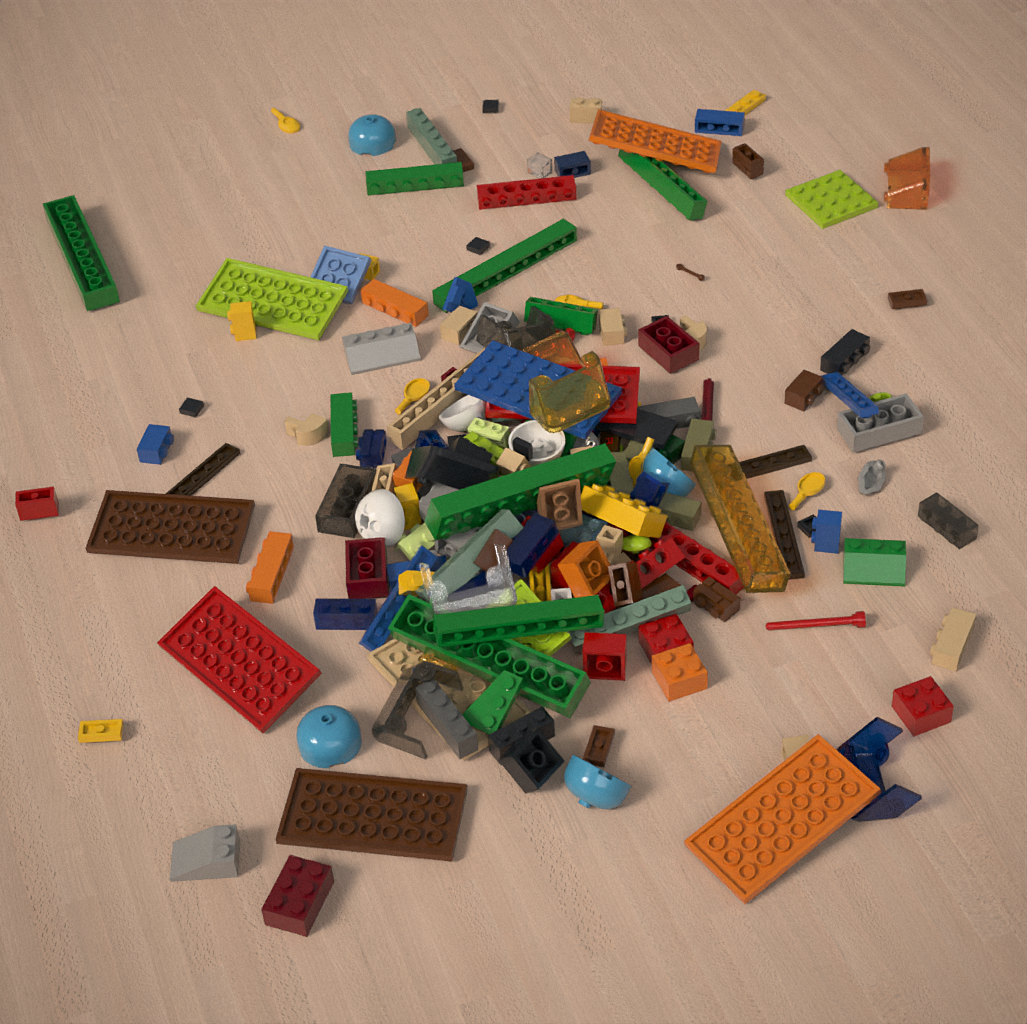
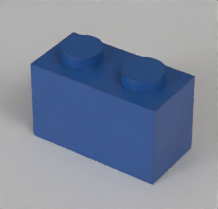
(155, 444)
(827, 531)

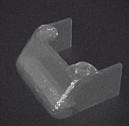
(497, 593)

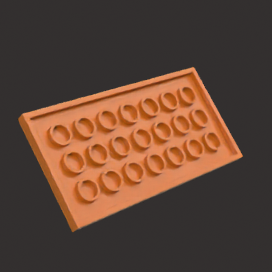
(655, 141)
(782, 818)

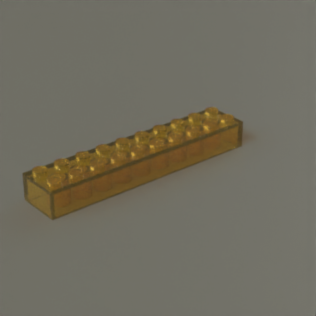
(739, 519)

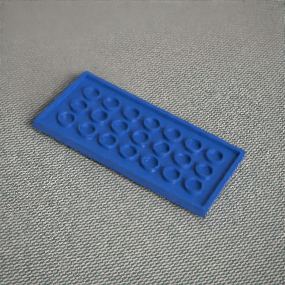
(503, 378)

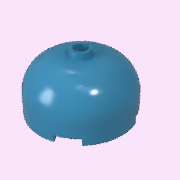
(371, 135)
(658, 464)
(328, 736)
(594, 785)

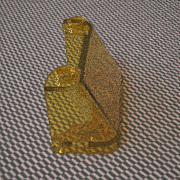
(570, 398)

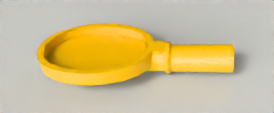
(286, 123)
(576, 300)
(413, 391)
(636, 462)
(808, 486)

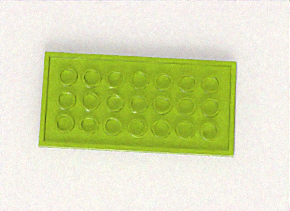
(278, 297)

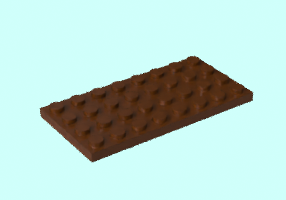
(171, 526)
(372, 814)

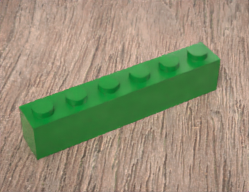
(414, 178)

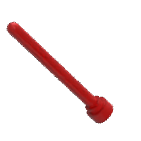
(857, 619)

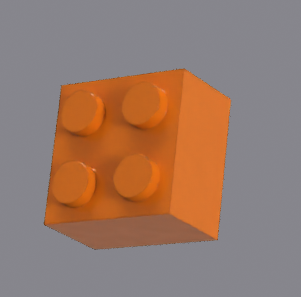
(585, 569)
(679, 672)

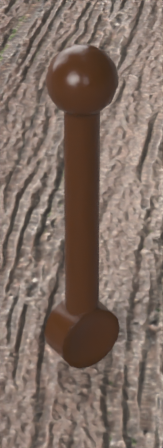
(701, 277)

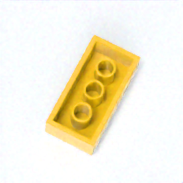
(623, 511)

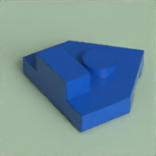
(460, 294)

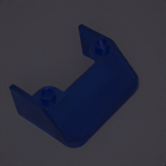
(867, 752)

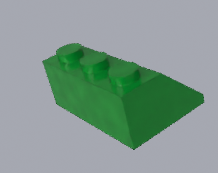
(874, 562)

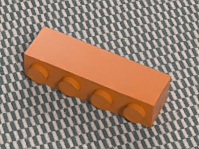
(394, 302)
(270, 567)

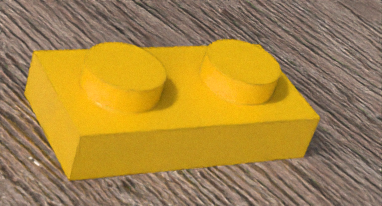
(100, 730)

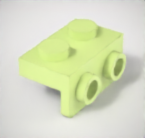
(491, 431)
(419, 537)

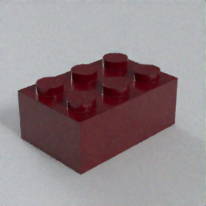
(668, 344)
(366, 568)
(298, 895)

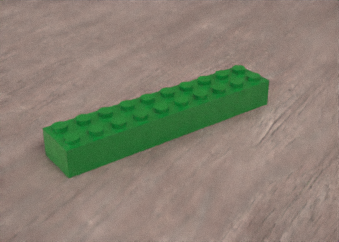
(81, 253)
(515, 491)
(546, 678)

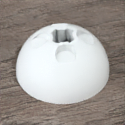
(462, 413)
(545, 445)
(380, 516)

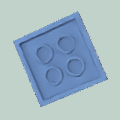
(343, 269)

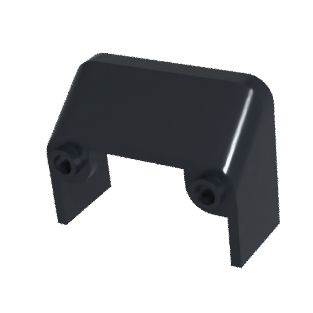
(448, 468)

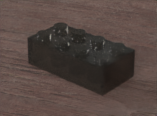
(341, 500)

